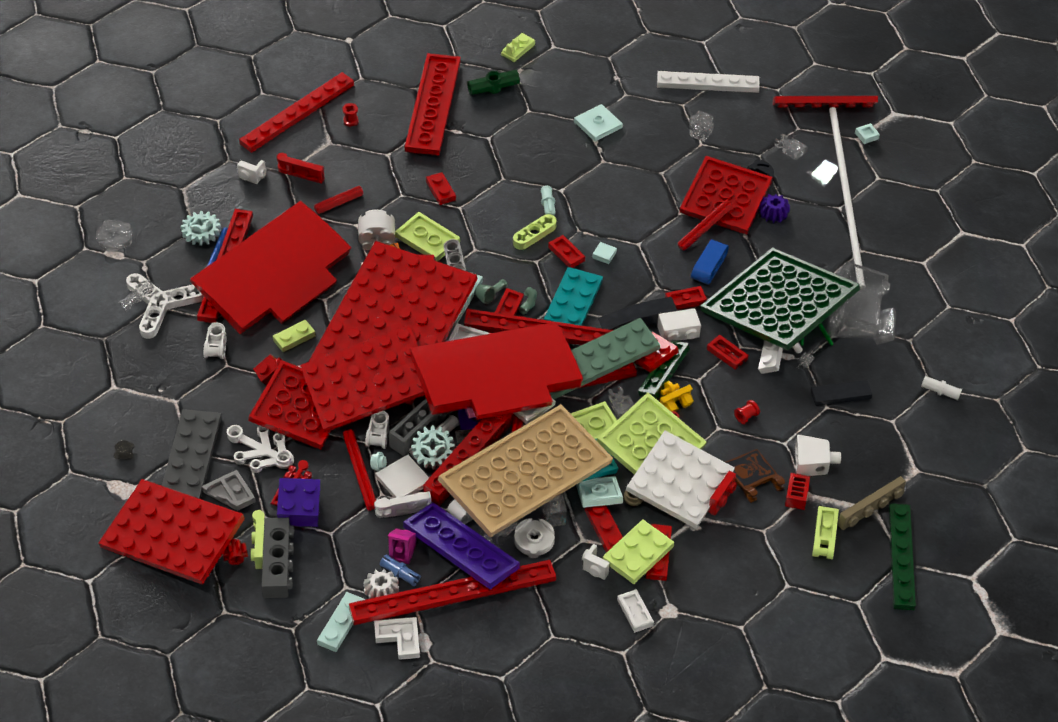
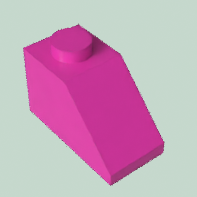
(402, 545)

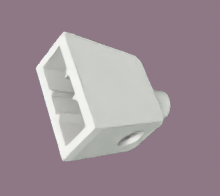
(814, 456)

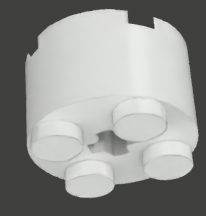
(376, 227)

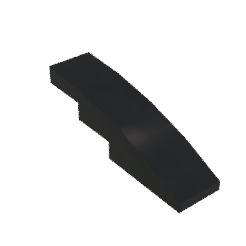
(647, 311)

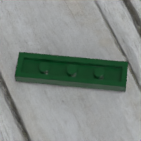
(655, 380)

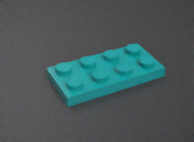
(574, 297)

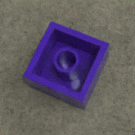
(299, 501)

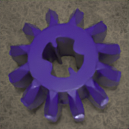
(774, 208)

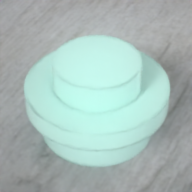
(378, 461)

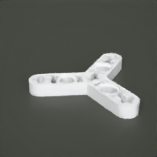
(166, 301)

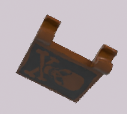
(752, 471)

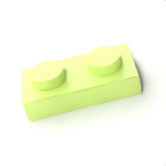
(294, 335)

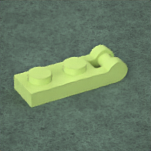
(825, 532)
(258, 538)

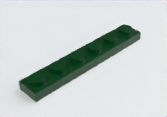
(902, 557)

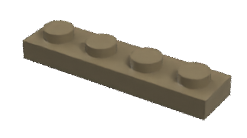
(871, 503)

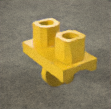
(674, 395)

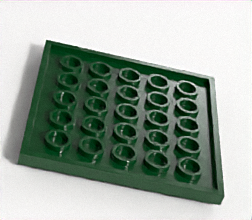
(780, 298)

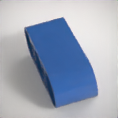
(709, 262)

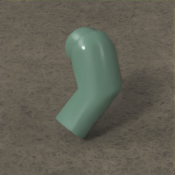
(530, 302)

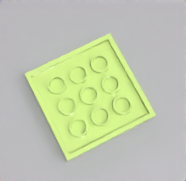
(640, 428)

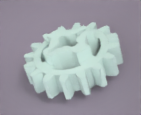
(201, 228)
(424, 447)

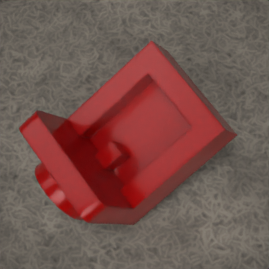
(267, 368)

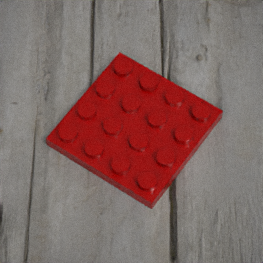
(723, 181)
(289, 408)

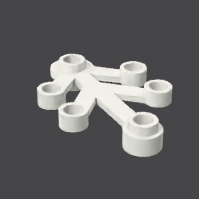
(260, 449)

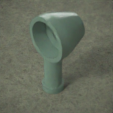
(487, 293)

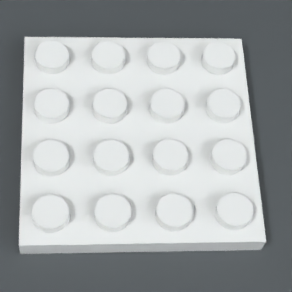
(679, 479)

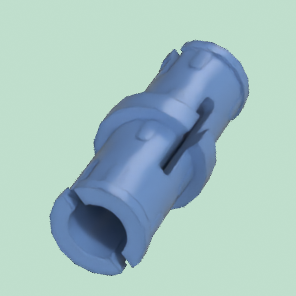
(400, 570)

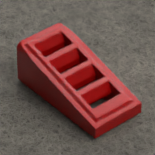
(796, 501)

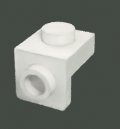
(251, 172)
(594, 565)

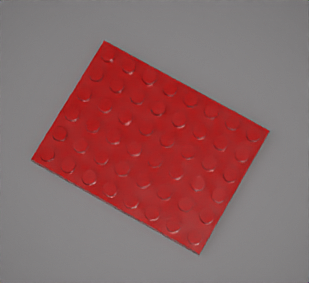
(398, 291)

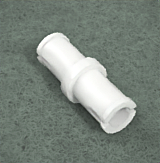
(941, 388)

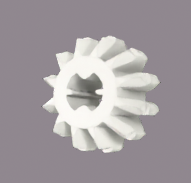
(380, 584)

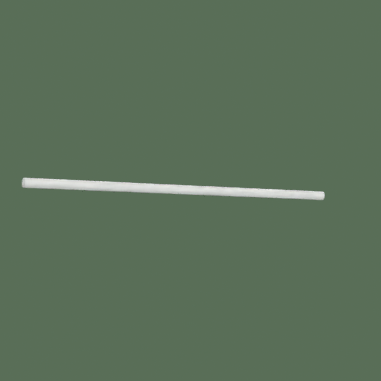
(845, 187)

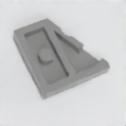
(230, 490)

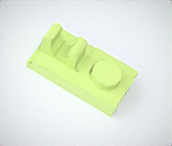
(518, 47)

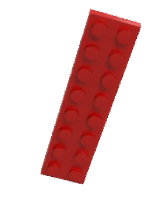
(432, 104)

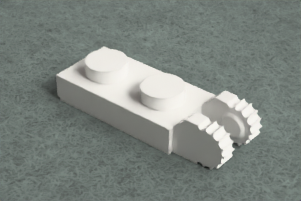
(402, 504)

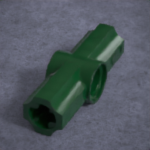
(493, 82)

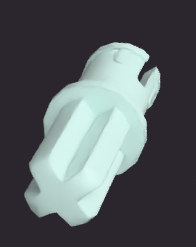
(548, 200)

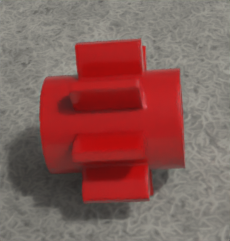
(235, 552)

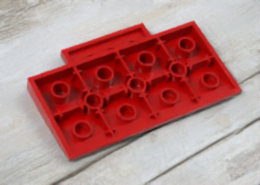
(274, 269)
(497, 371)

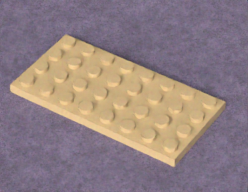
(525, 470)

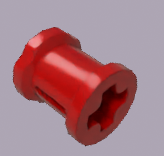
(350, 111)
(749, 410)

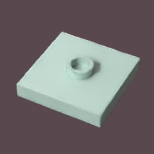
(598, 122)
(599, 492)

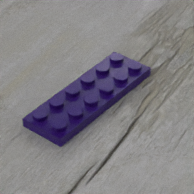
(461, 545)

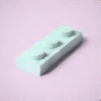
(339, 624)

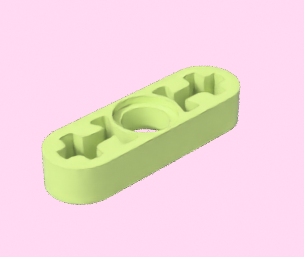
(528, 237)

